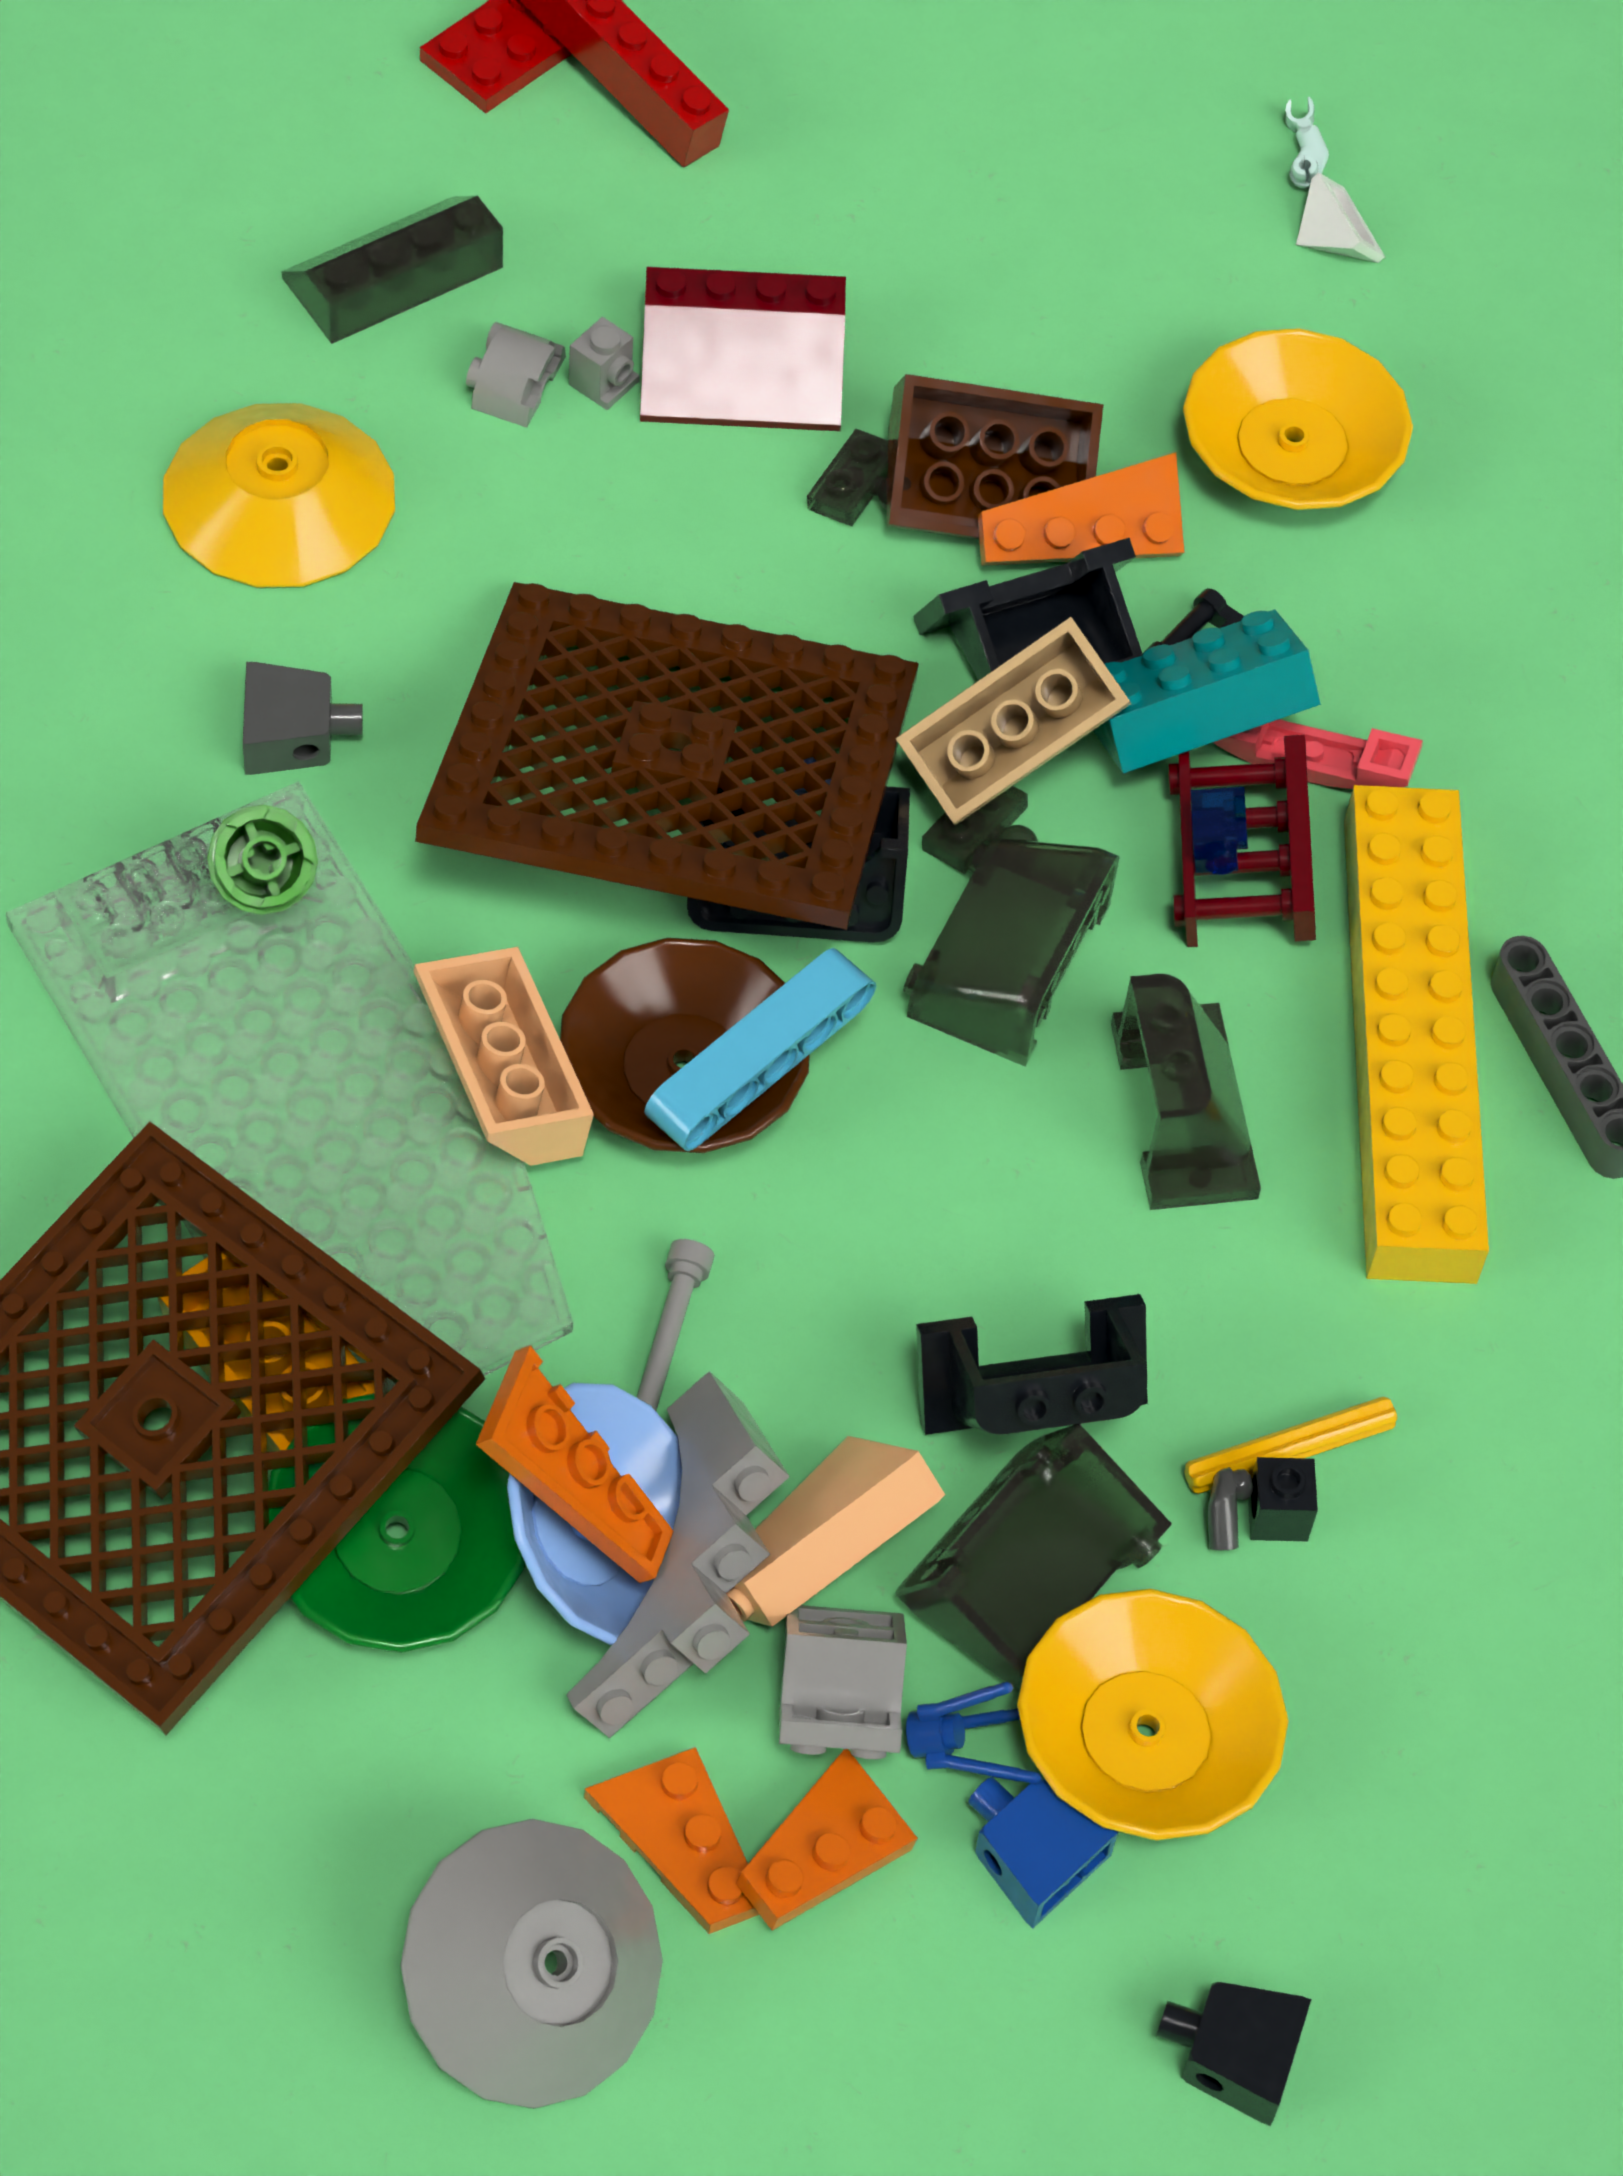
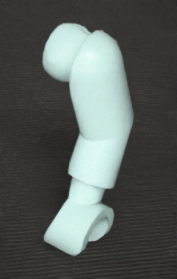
(1313, 150)

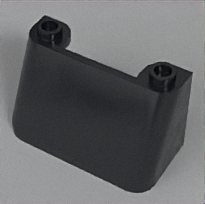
(878, 901)

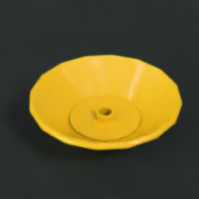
(1297, 419)
(283, 524)
(1160, 1666)

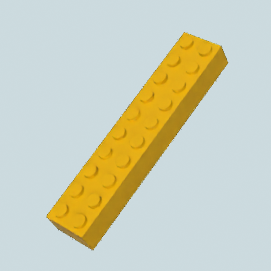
(1414, 1037)

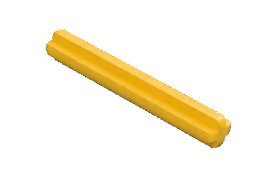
(1296, 1441)

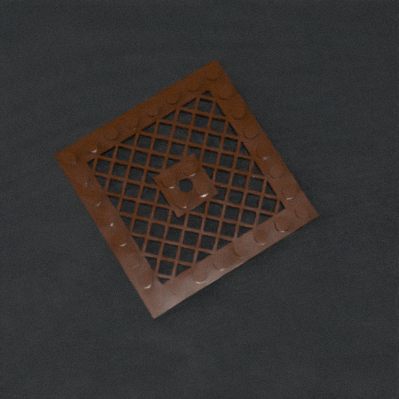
(811, 885)
(317, 1512)

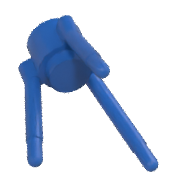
(936, 1732)

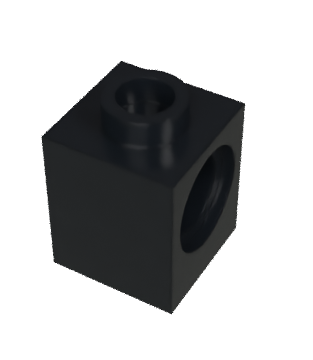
(1282, 1499)

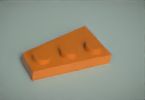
(682, 1832)
(825, 1844)

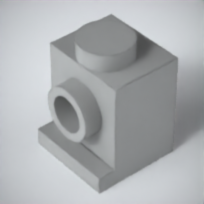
(602, 363)

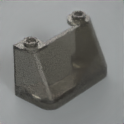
(1011, 942)
(1033, 1550)

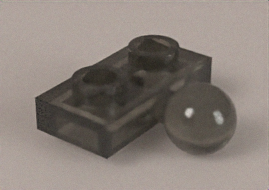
(853, 479)
(959, 842)

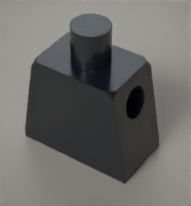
(1239, 2045)

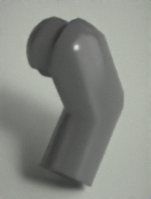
(1222, 1507)

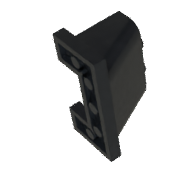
(1011, 615)
(1035, 1392)

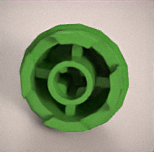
(262, 859)

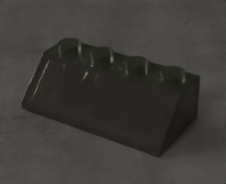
(398, 266)

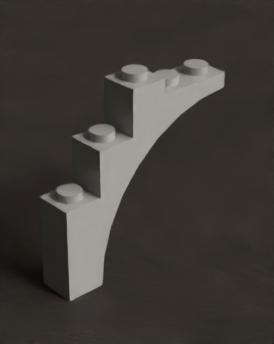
(712, 1548)

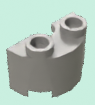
(513, 373)

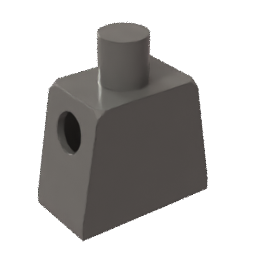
(292, 718)

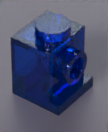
(1218, 829)

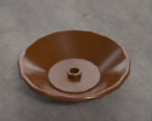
(663, 1009)

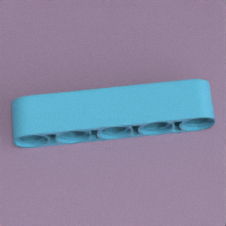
(760, 1049)

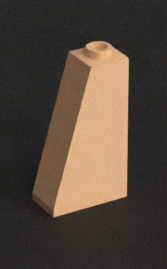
(832, 1523)

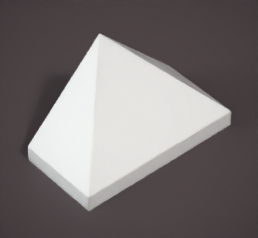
(1335, 224)

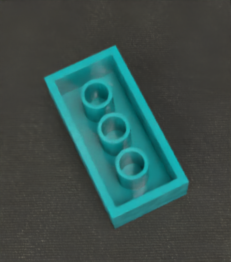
(1208, 689)

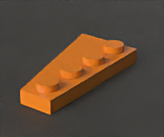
(1063, 522)
(570, 1470)

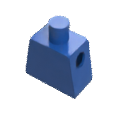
(1037, 1846)

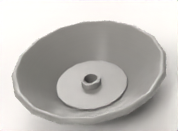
(481, 1974)

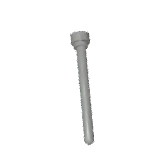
(687, 1265)

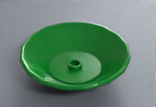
(439, 1575)

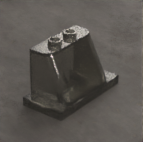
(1200, 1131)

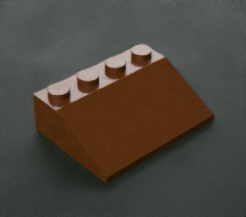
(980, 450)

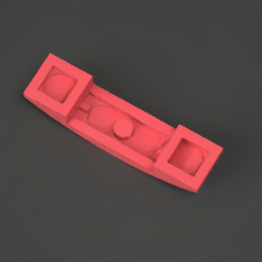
(1333, 757)

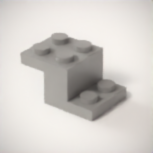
(842, 1681)

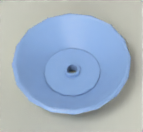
(564, 1564)

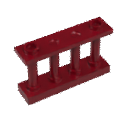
(1290, 859)

